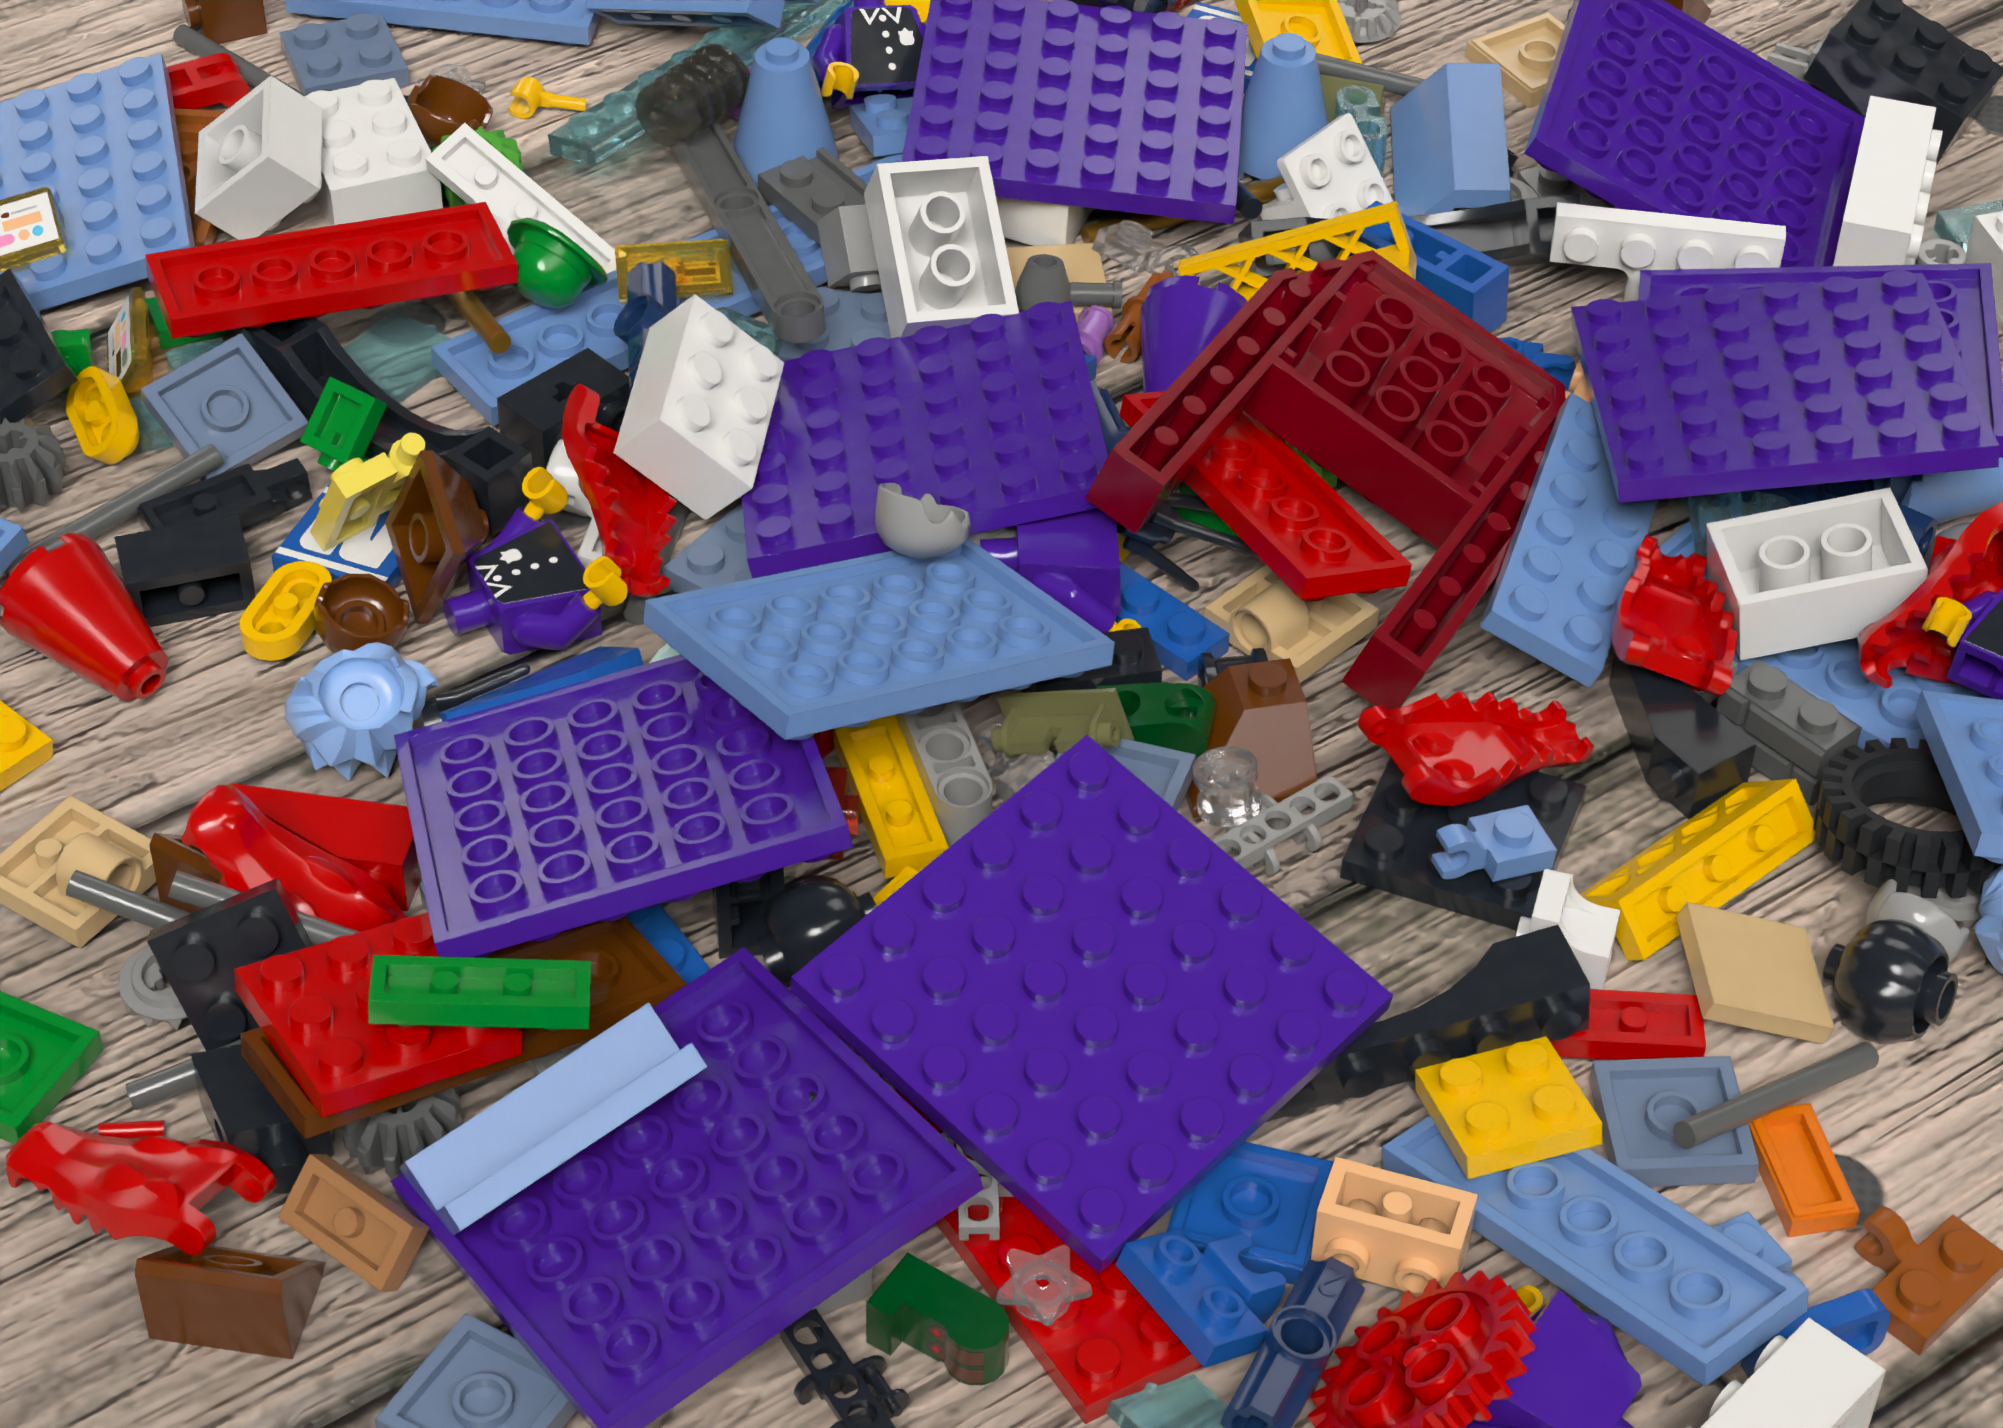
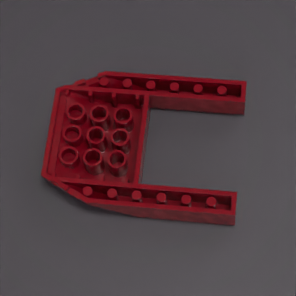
(1388, 399)

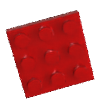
(317, 1021)

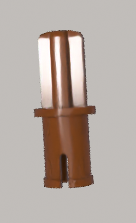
(1128, 328)

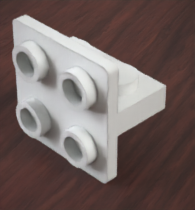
(1327, 175)

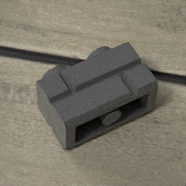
(1788, 724)

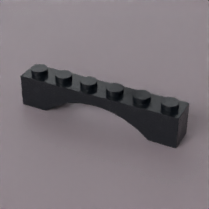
(1508, 232)
(306, 354)
(1513, 995)

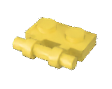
(364, 491)

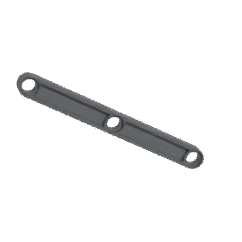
(753, 234)

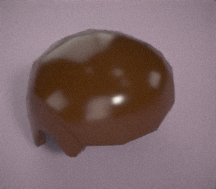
(445, 105)
(360, 612)

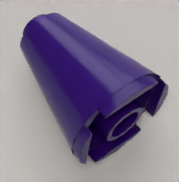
(1178, 325)

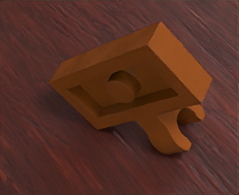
(1930, 1281)

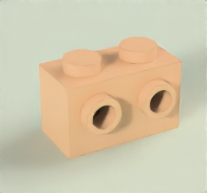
(1393, 1226)

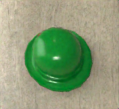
(551, 264)

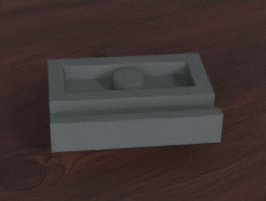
(811, 189)

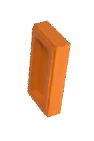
(1802, 1172)

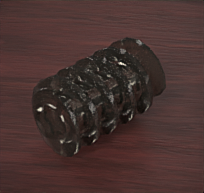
(692, 94)

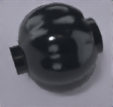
(808, 920)
(1891, 981)

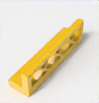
(1278, 245)
(1704, 862)

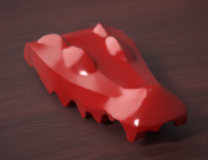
(624, 502)
(1957, 572)
(1675, 621)
(1468, 750)
(255, 850)
(136, 1184)

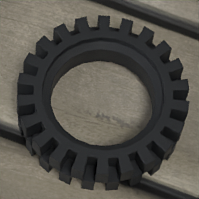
(1885, 847)

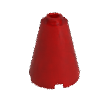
(83, 618)

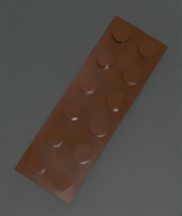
(623, 979)

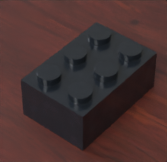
(1904, 57)

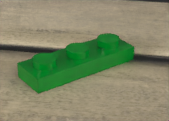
(479, 992)

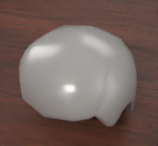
(919, 526)
(1918, 911)

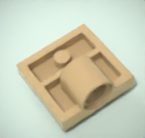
(1271, 617)
(67, 840)

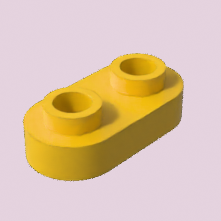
(102, 416)
(283, 611)

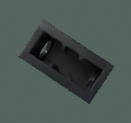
(250, 1118)

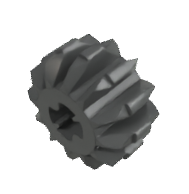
(29, 464)
(402, 1132)

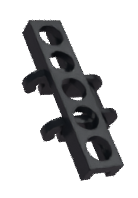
(843, 1377)

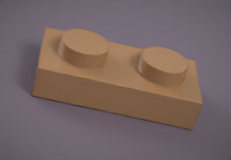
(353, 1222)

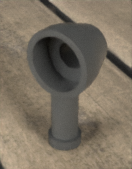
(1047, 281)

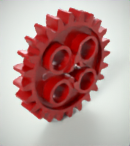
(1430, 1359)

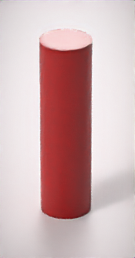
(133, 1129)

